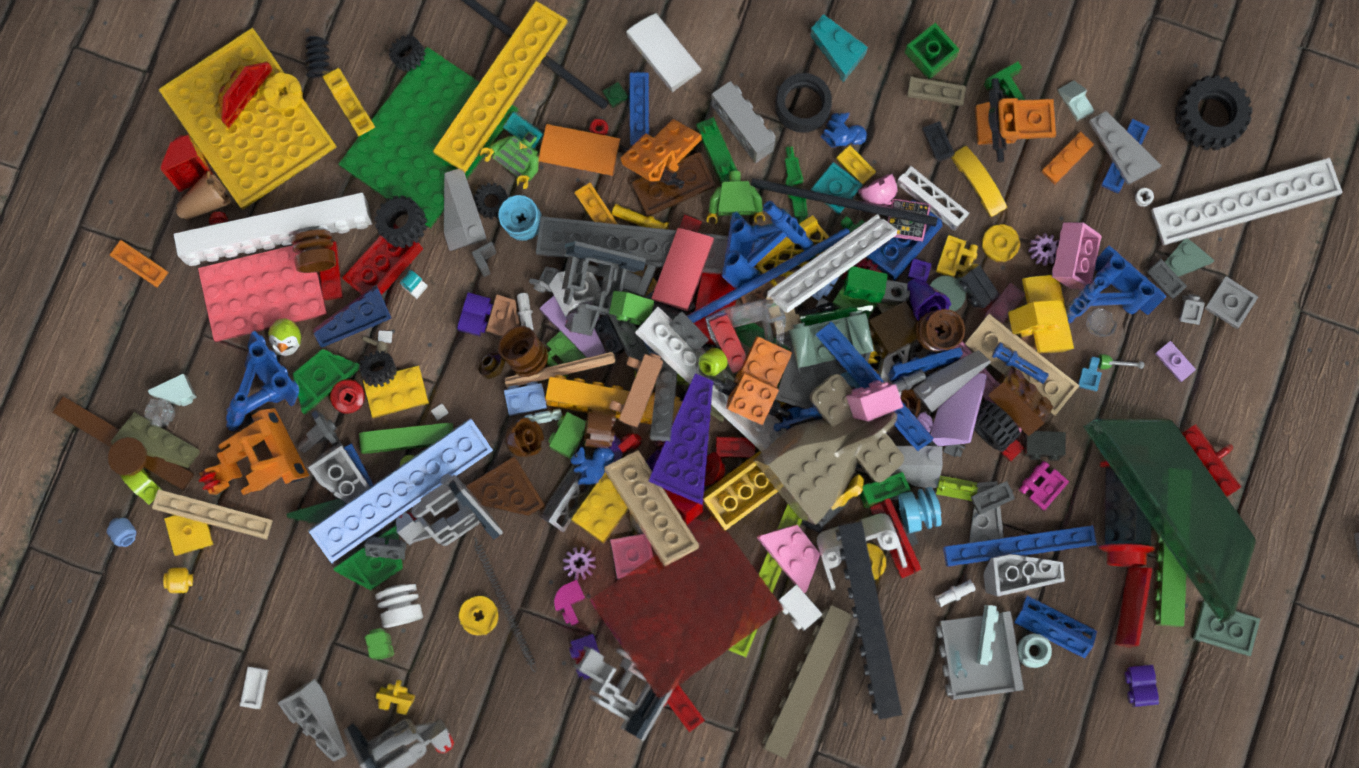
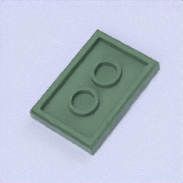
(1233, 635)

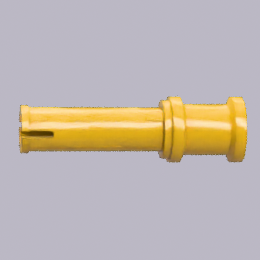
(638, 219)

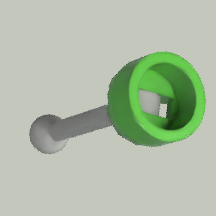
(1106, 362)

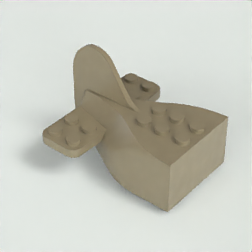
(818, 457)

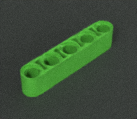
(402, 438)

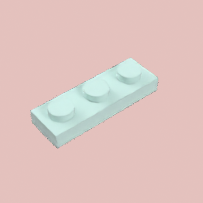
(987, 635)

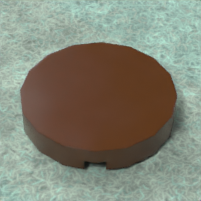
(127, 456)

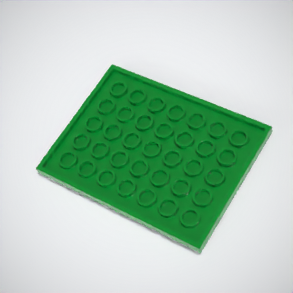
(399, 150)

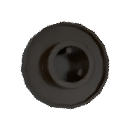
(491, 365)

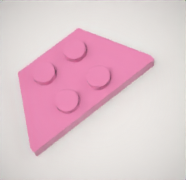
(792, 553)

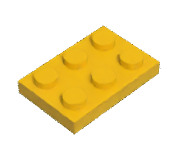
(402, 393)

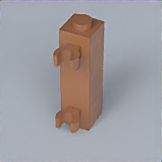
(641, 389)

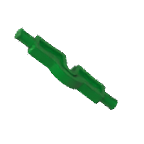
(794, 178)

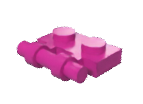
(1049, 488)

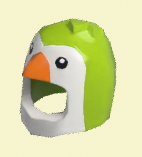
(284, 334)

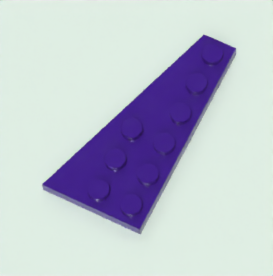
(684, 457)

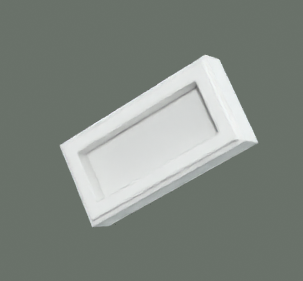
(254, 688)

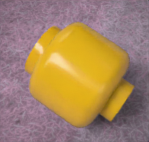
(178, 580)

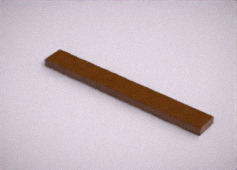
(106, 432)

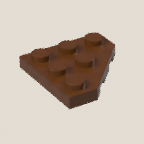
(507, 490)

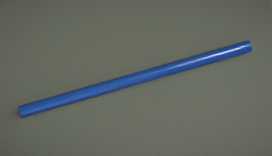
(767, 276)

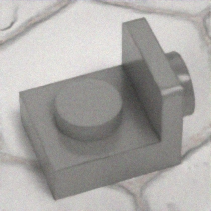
(1191, 309)

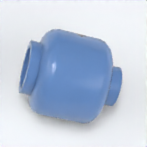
(121, 532)

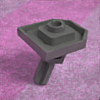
(323, 430)

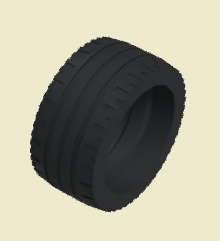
(809, 81)

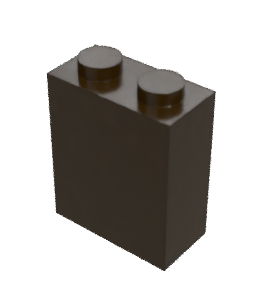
(893, 330)

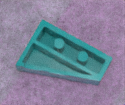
(838, 46)

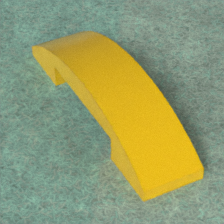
(348, 102)
(980, 180)

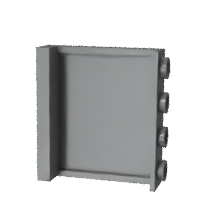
(998, 676)

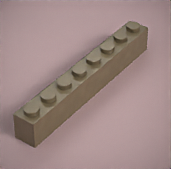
(807, 681)

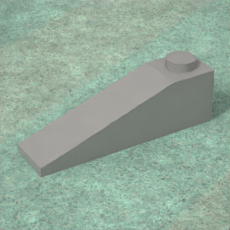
(1018, 573)

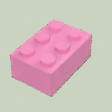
(1076, 255)

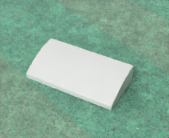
(663, 52)

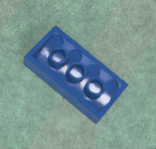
(899, 252)

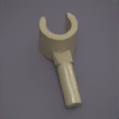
(381, 346)

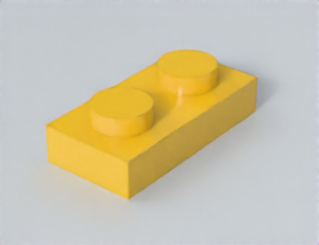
(855, 165)
(854, 489)

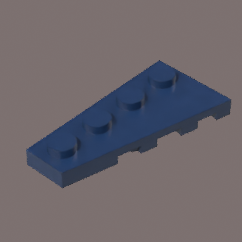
(355, 317)

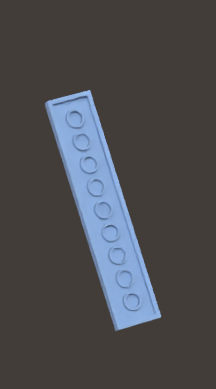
(399, 490)

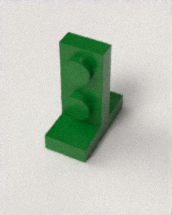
(1007, 84)
(883, 490)

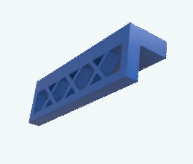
(1055, 629)

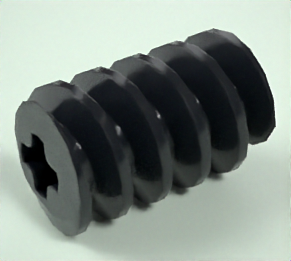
(316, 57)

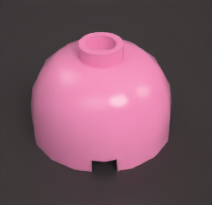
(880, 191)

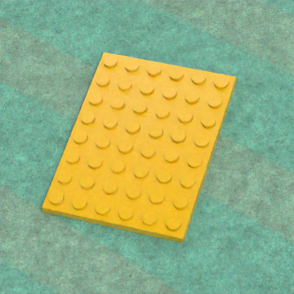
(262, 143)

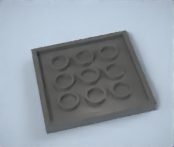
(798, 383)

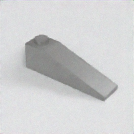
(461, 216)
(949, 379)
(921, 467)
(339, 473)
(313, 713)

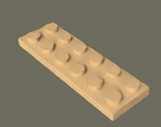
(990, 332)
(651, 508)

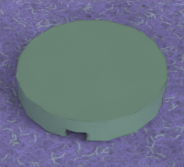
(949, 286)

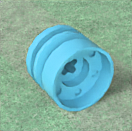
(515, 209)
(923, 509)

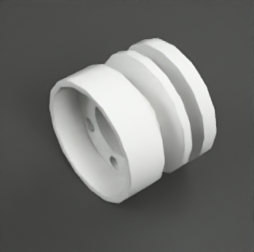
(399, 605)

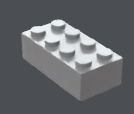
(743, 122)

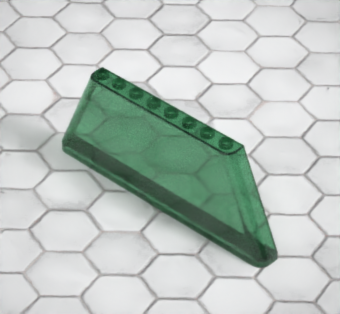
(1181, 505)

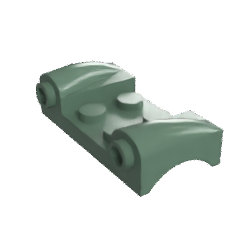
(811, 351)

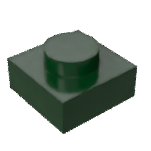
(615, 95)

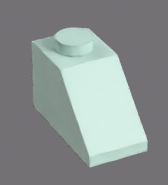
(175, 390)

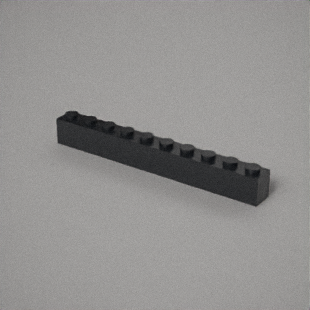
(869, 618)

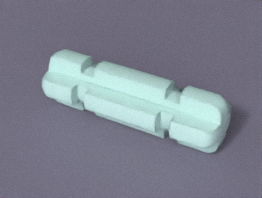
(546, 416)

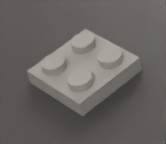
(1231, 302)

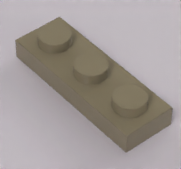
(936, 91)

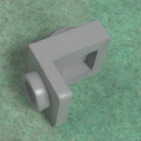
(543, 283)

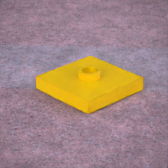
(187, 534)

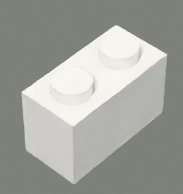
(799, 608)

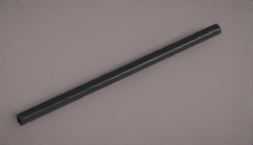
(547, 61)
(844, 202)

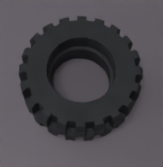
(1229, 96)

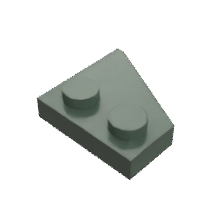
(1187, 258)

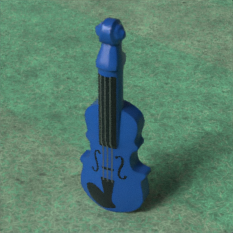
(804, 416)

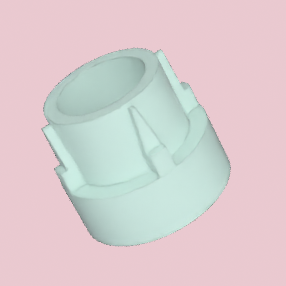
(1043, 647)

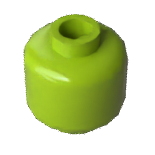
(712, 362)

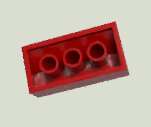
(184, 163)

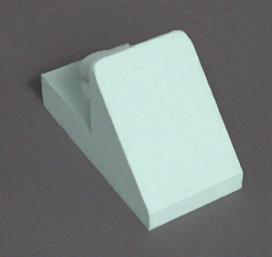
(1075, 99)

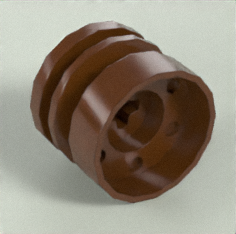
(313, 251)
(950, 329)
(523, 351)

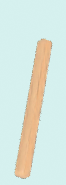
(563, 369)

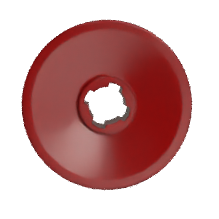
(339, 391)
(714, 469)

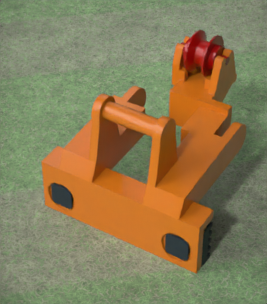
(284, 464)

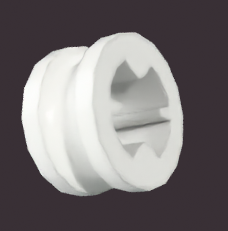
(1138, 198)

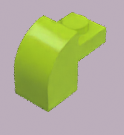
(142, 485)

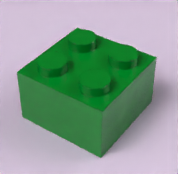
(932, 51)

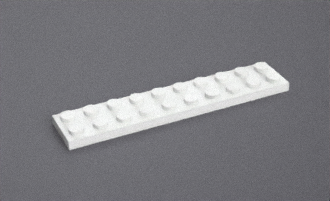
(1246, 201)
(685, 361)

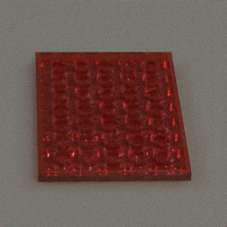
(688, 611)

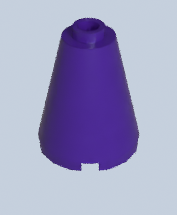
(926, 298)

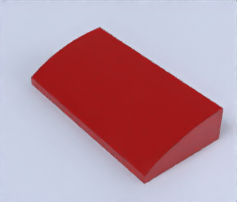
(380, 265)
(711, 288)
(1133, 607)

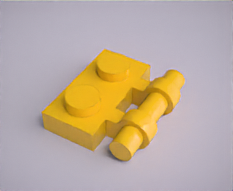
(952, 254)

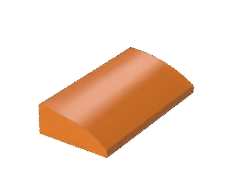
(579, 149)

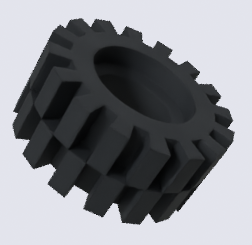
(401, 47)
(483, 193)
(374, 361)

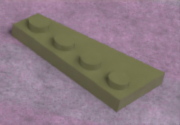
(158, 441)

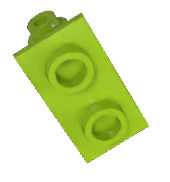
(956, 488)

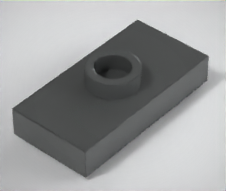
(1166, 278)

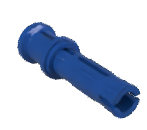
(1040, 375)

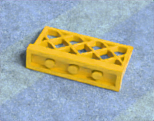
(810, 226)

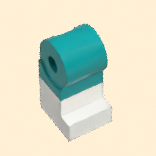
(413, 284)

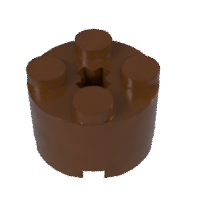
(598, 428)

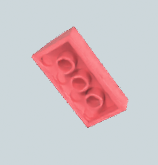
(683, 269)

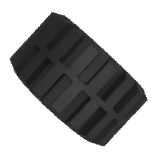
(394, 209)
(995, 426)

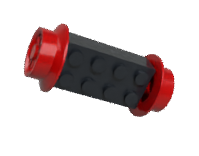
(1125, 525)

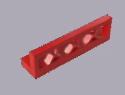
(913, 565)

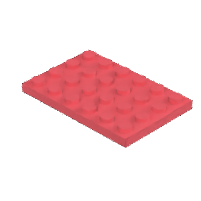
(257, 291)

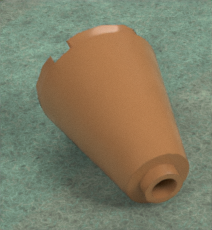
(203, 197)

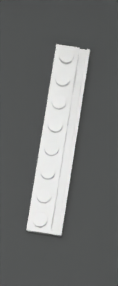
(831, 263)

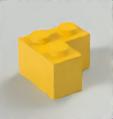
(1037, 317)

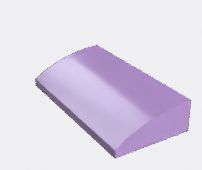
(587, 345)
(959, 413)

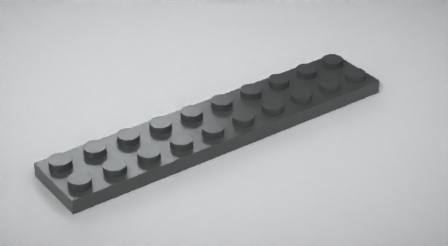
(632, 240)

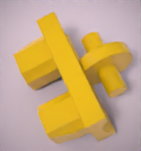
(395, 694)

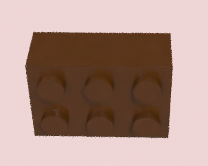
(1021, 400)

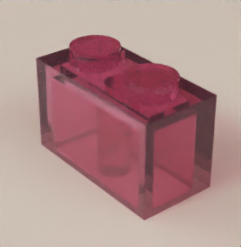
(1005, 303)

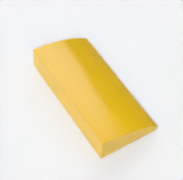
(1048, 289)

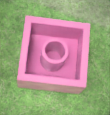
(874, 400)

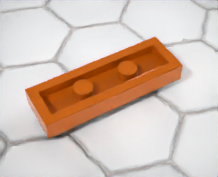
(1067, 158)
(138, 263)

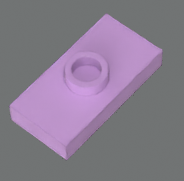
(1175, 361)

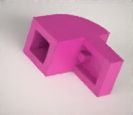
(567, 596)

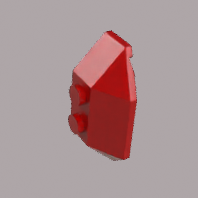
(241, 89)

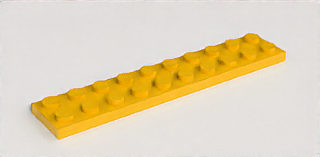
(500, 86)

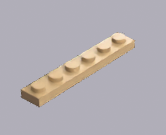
(212, 514)

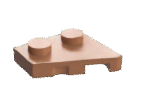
(502, 316)

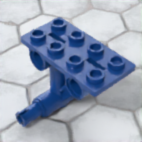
(748, 247)
(1113, 269)
(272, 374)

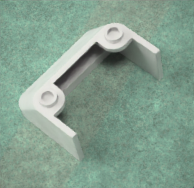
(876, 526)

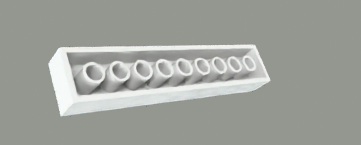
(271, 229)

